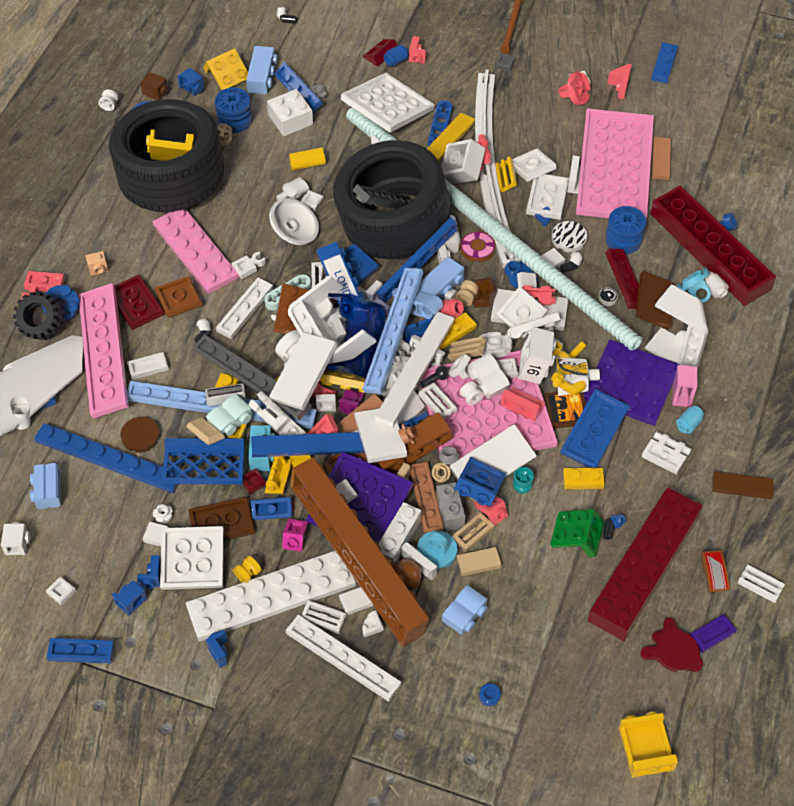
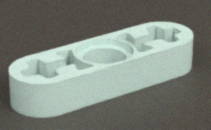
(273, 295)

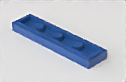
(292, 81)

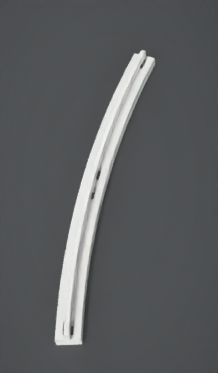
(489, 182)

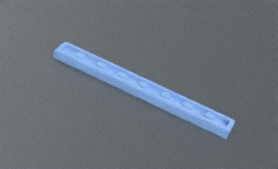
(393, 331)

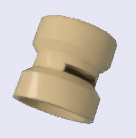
(467, 292)

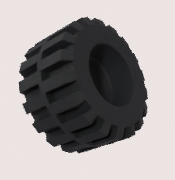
(25, 313)

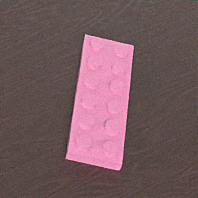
(195, 250)

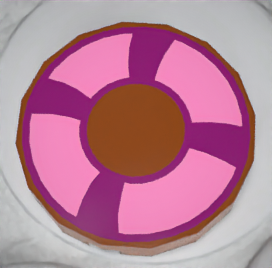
(477, 246)

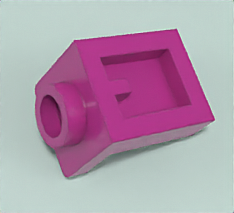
(294, 534)

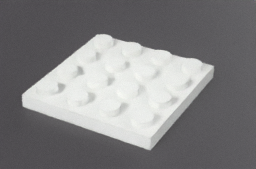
(387, 102)

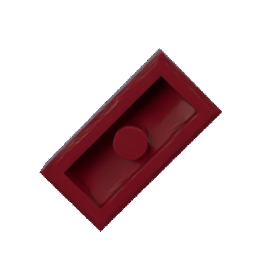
(376, 54)

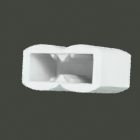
(488, 376)

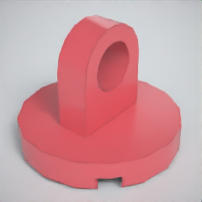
(576, 88)

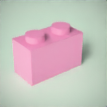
(684, 386)

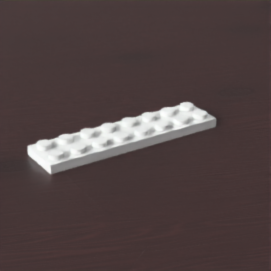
(269, 595)

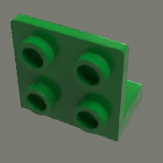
(578, 529)

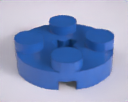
(65, 293)

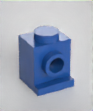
(191, 81)
(130, 597)

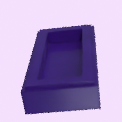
(713, 633)

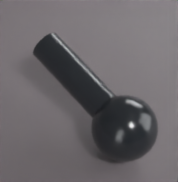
(441, 373)

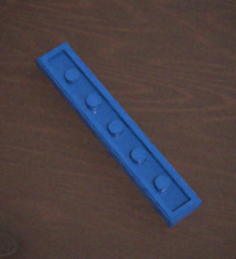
(419, 257)
(306, 444)

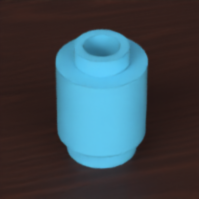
(690, 419)

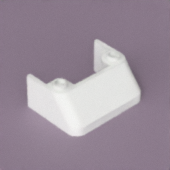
(309, 315)
(685, 346)

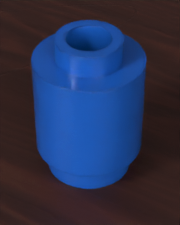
(396, 55)

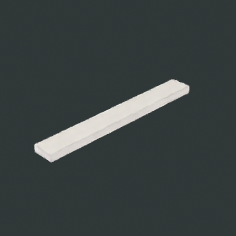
(414, 369)

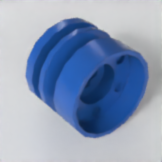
(234, 109)
(625, 229)

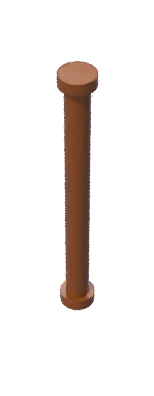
(505, 47)

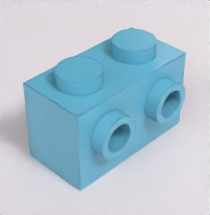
(260, 463)

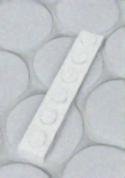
(343, 658)

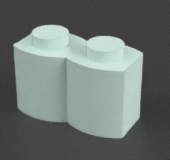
(230, 415)

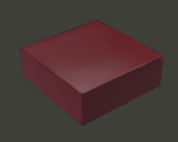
(253, 481)

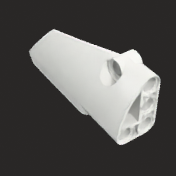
(36, 379)

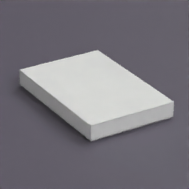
(547, 192)
(378, 439)

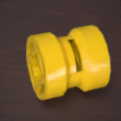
(247, 569)

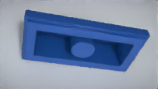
(271, 508)

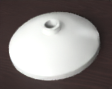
(294, 221)

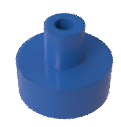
(729, 221)

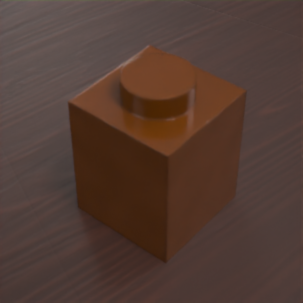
(154, 86)

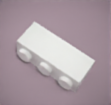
(400, 531)

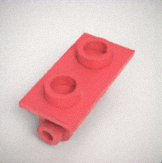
(543, 294)

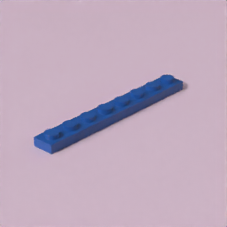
(104, 456)

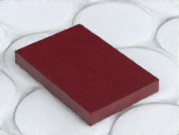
(137, 302)

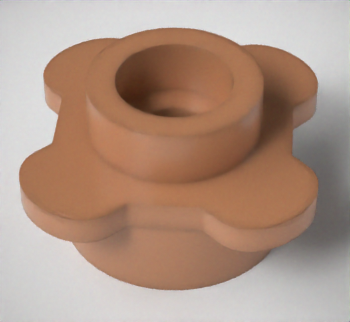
(407, 434)

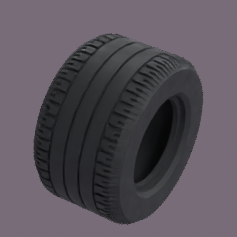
(394, 168)
(173, 182)

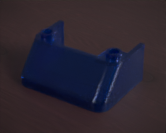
(360, 315)

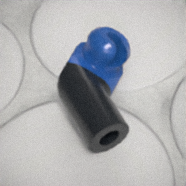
(611, 524)

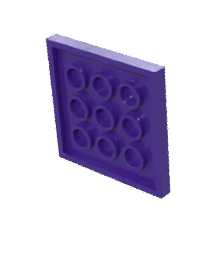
(634, 379)
(377, 490)

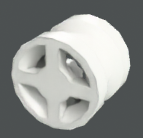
(108, 100)
(471, 393)

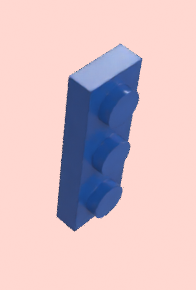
(664, 62)
(80, 650)

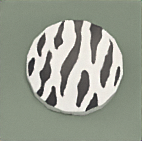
(569, 236)

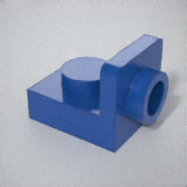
(152, 578)
(216, 647)

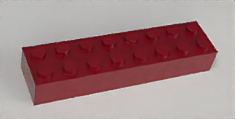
(712, 245)
(644, 564)

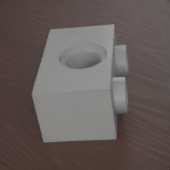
(450, 507)

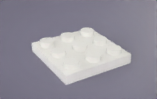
(192, 558)

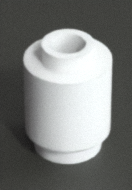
(717, 285)

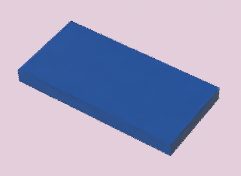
(594, 429)

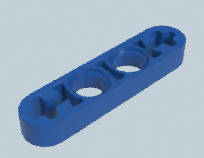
(440, 126)

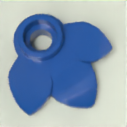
(517, 267)

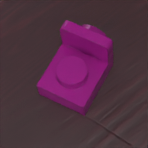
(350, 401)

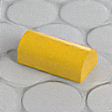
(306, 159)

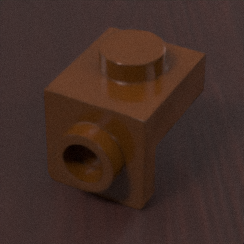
(485, 294)

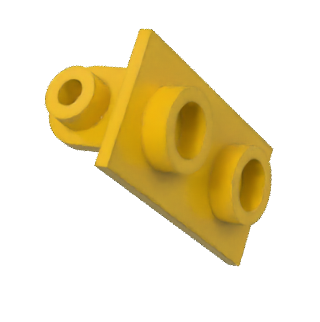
(278, 475)

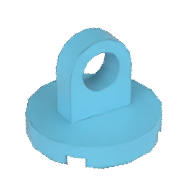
(696, 281)
(438, 548)

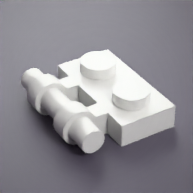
(664, 456)

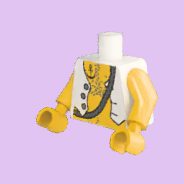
(572, 373)

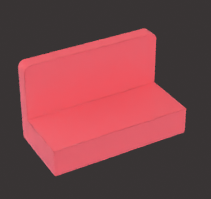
(522, 403)

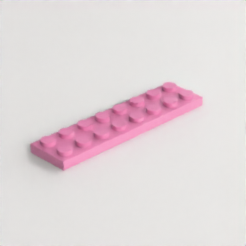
(103, 351)

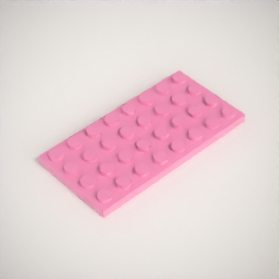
(614, 162)

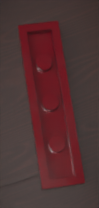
(624, 276)

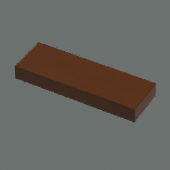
(742, 485)

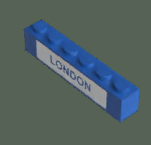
(334, 265)

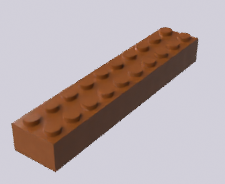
(359, 552)

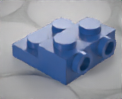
(479, 481)

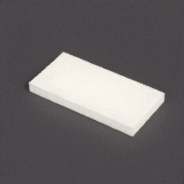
(559, 307)
(303, 371)
(504, 452)

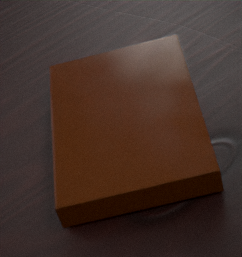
(649, 292)
(231, 514)

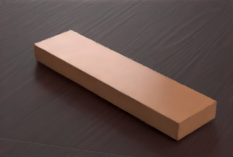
(426, 497)

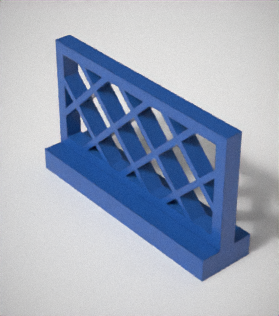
(196, 447)

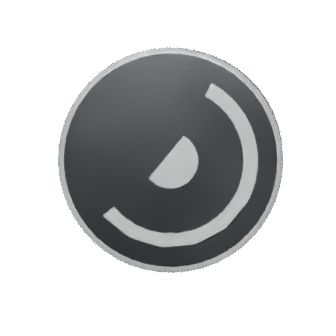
(608, 296)

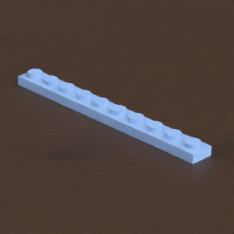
(195, 401)

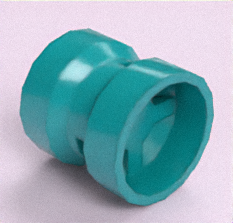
(521, 476)

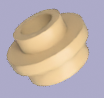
(437, 475)

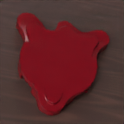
(673, 649)

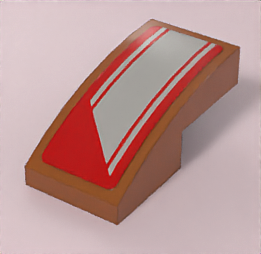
(715, 570)

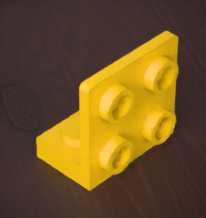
(227, 69)

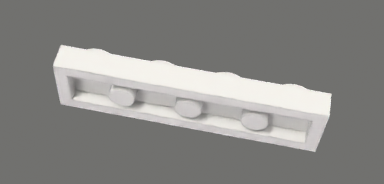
(244, 308)

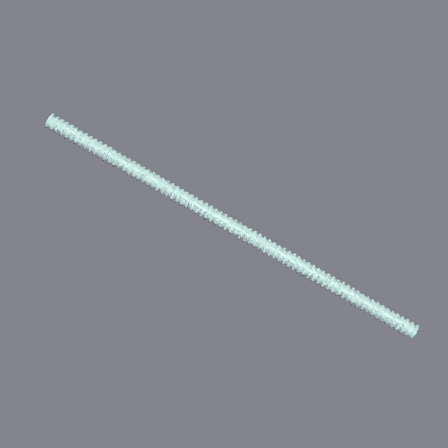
(519, 248)

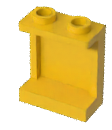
(167, 150)
(646, 745)

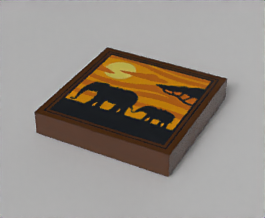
(564, 409)

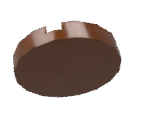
(140, 434)

